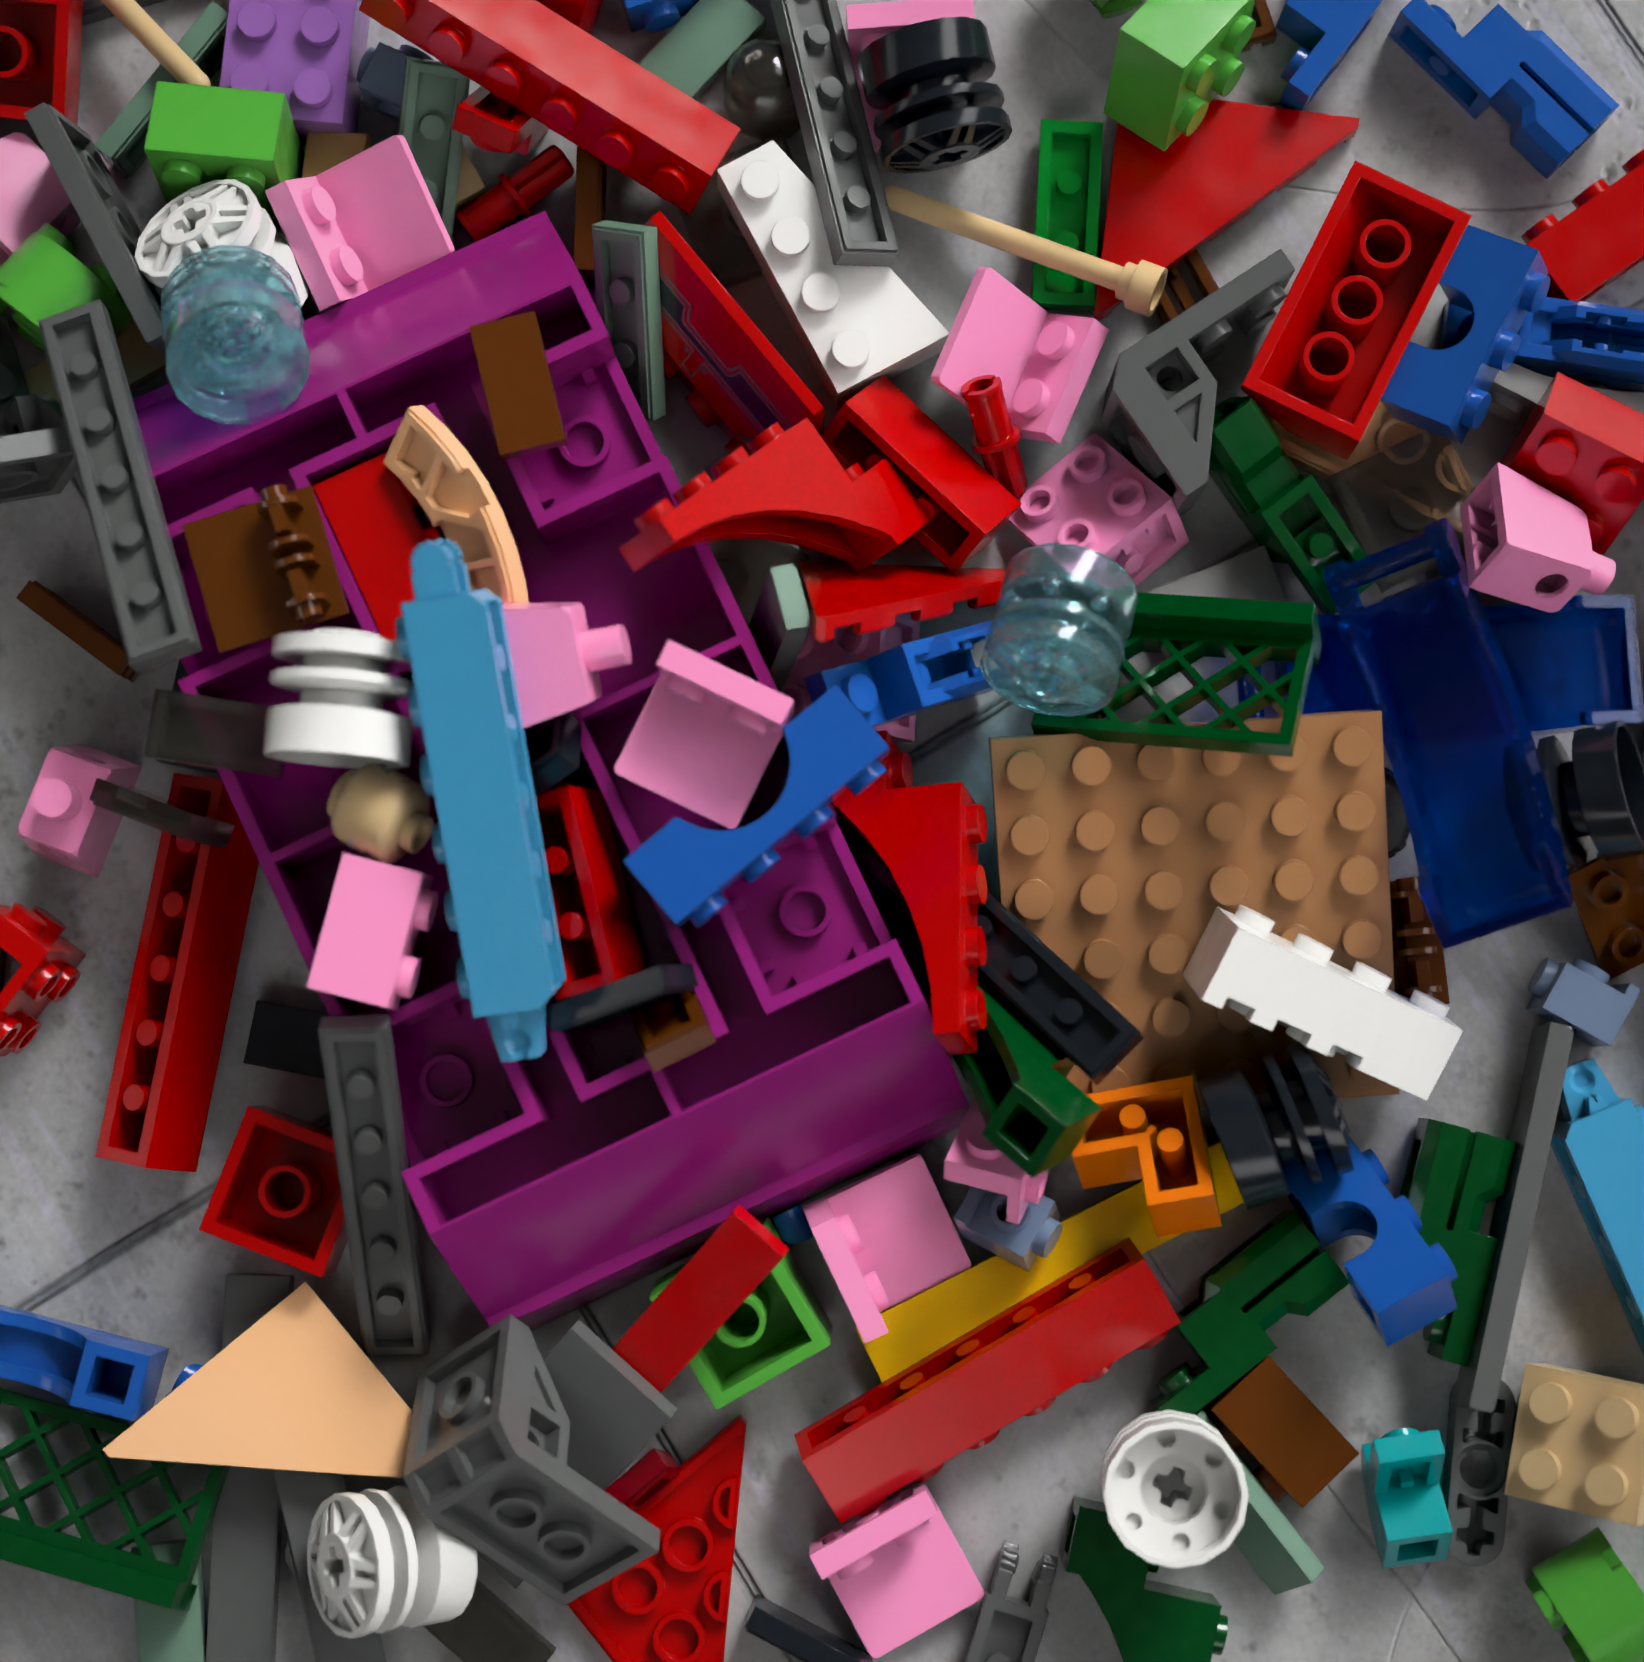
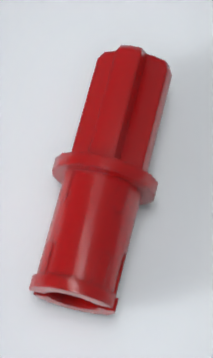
(516, 193)
(994, 432)

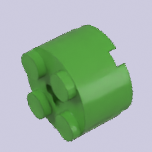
(47, 280)
(1594, 1597)

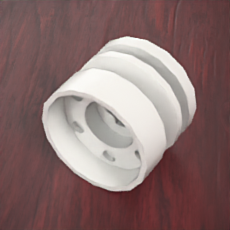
(208, 217)
(340, 700)
(1188, 1524)
(385, 1564)

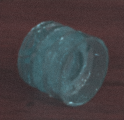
(240, 365)
(1059, 630)

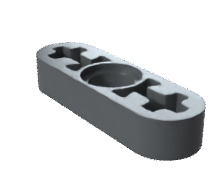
(1493, 1518)

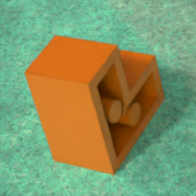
(1156, 1137)

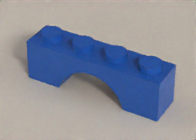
(692, 866)
(81, 1363)

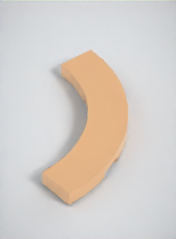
(458, 501)

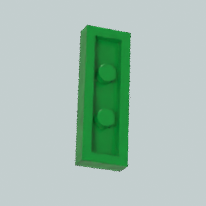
(1067, 208)

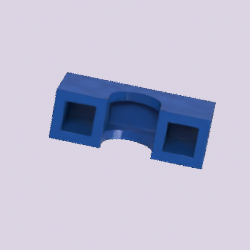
(1450, 386)
(1398, 1277)

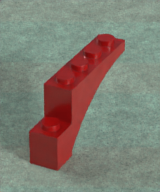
(784, 494)
(932, 851)

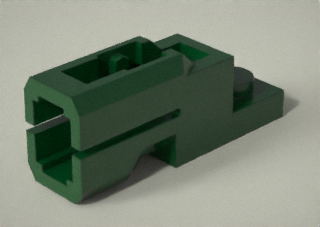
(1276, 501)
(1448, 1184)
(1241, 1299)

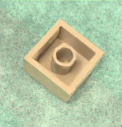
(1579, 1443)

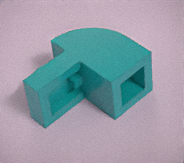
(1406, 1497)

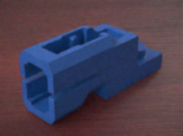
(1326, 35)
(1514, 71)
(1570, 339)
(909, 676)

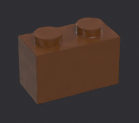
(1282, 1431)

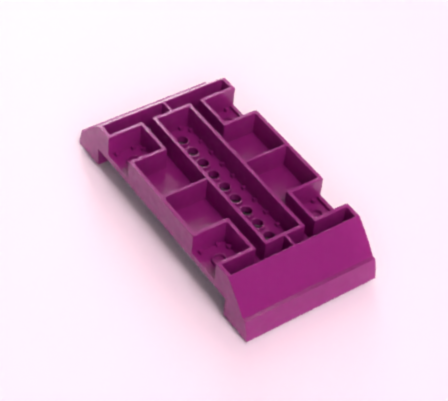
(584, 1161)

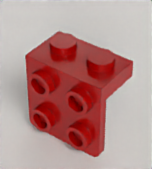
(45, 973)

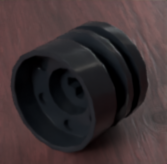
(934, 95)
(1596, 792)
(1277, 1125)

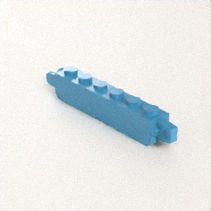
(482, 798)
(1603, 1164)

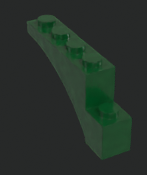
(1014, 1075)
(1145, 1616)

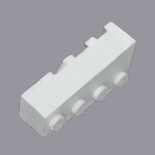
(846, 317)
(1321, 1001)

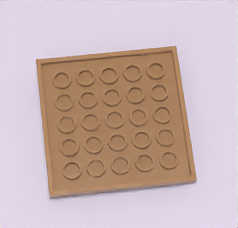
(1136, 845)

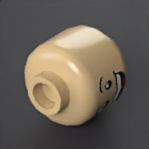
(380, 813)

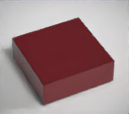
(644, 1479)

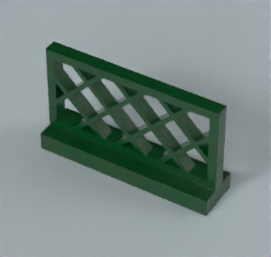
(1201, 627)
(84, 1558)

